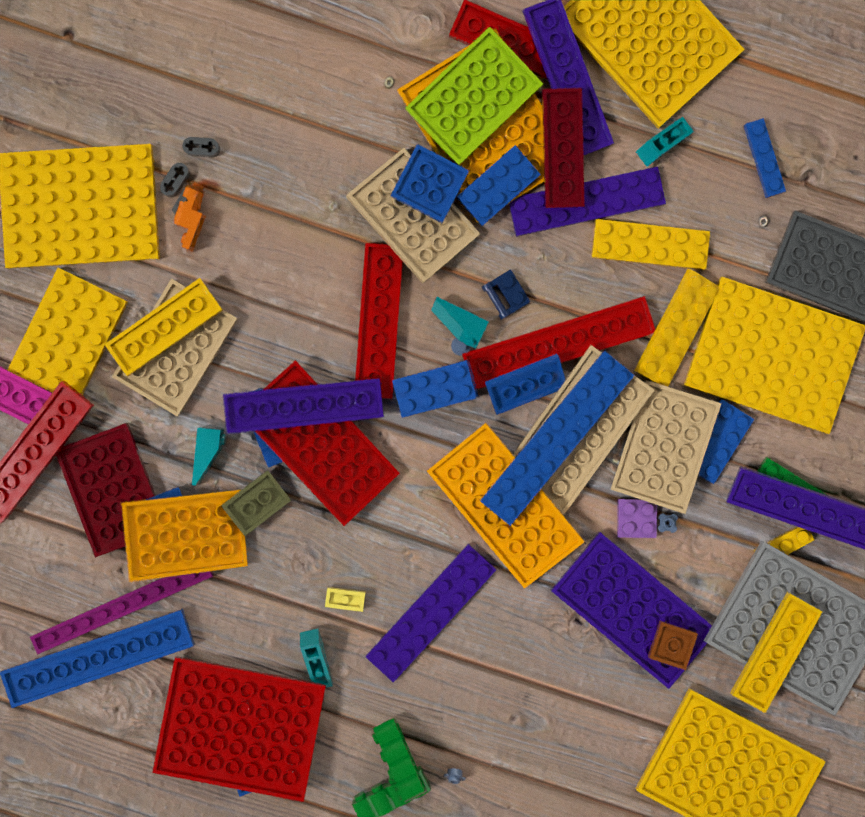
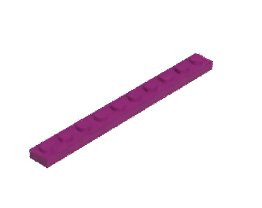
(114, 610)

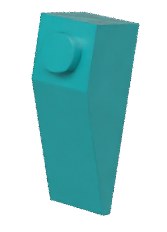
(664, 141)
(461, 323)
(208, 446)
(315, 657)

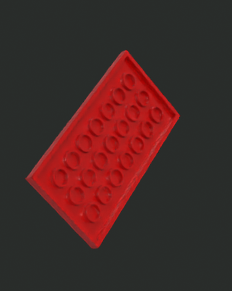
(329, 457)

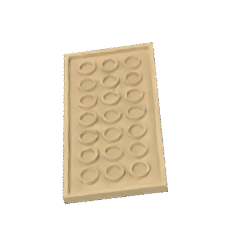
(594, 447)

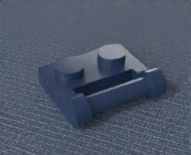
(511, 291)

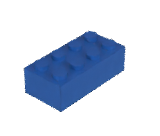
(435, 388)

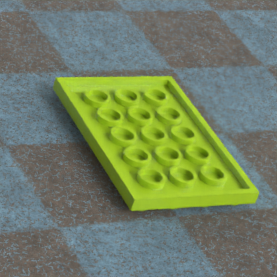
(474, 96)

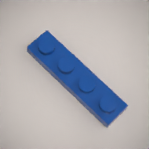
(764, 158)

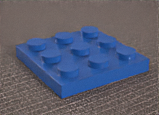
(429, 183)

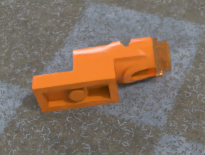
(187, 215)

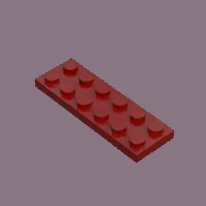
(475, 20)

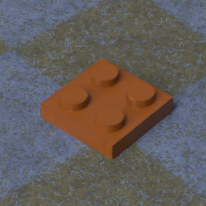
(672, 645)

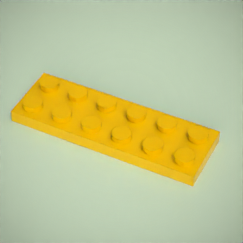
(650, 244)
(163, 327)
(677, 328)
(776, 652)

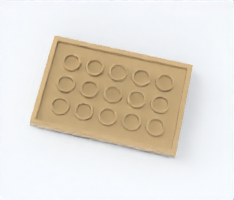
(413, 236)
(177, 372)
(666, 447)

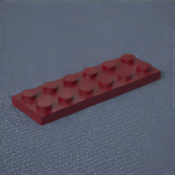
(563, 148)

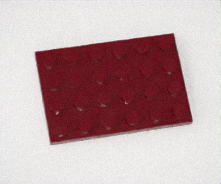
(102, 476)

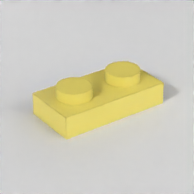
(345, 599)

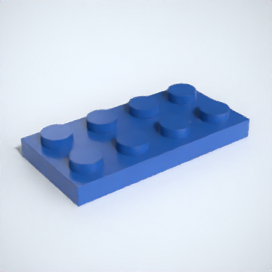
(498, 185)
(525, 384)
(726, 435)

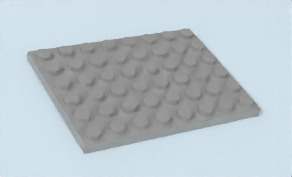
(834, 647)

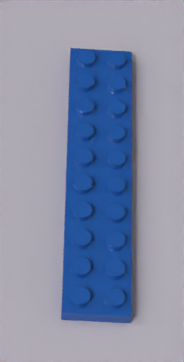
(557, 438)
(97, 658)

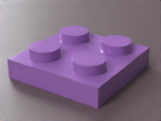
(636, 519)

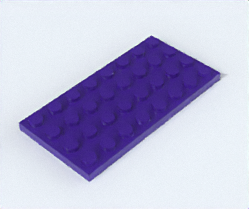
(627, 604)

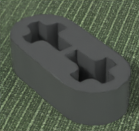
(201, 142)
(171, 176)

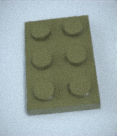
(256, 502)

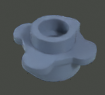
(663, 518)
(454, 776)

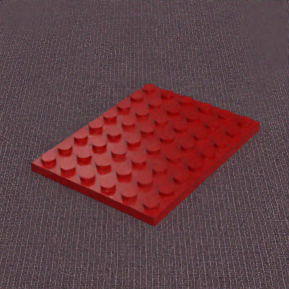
(239, 729)

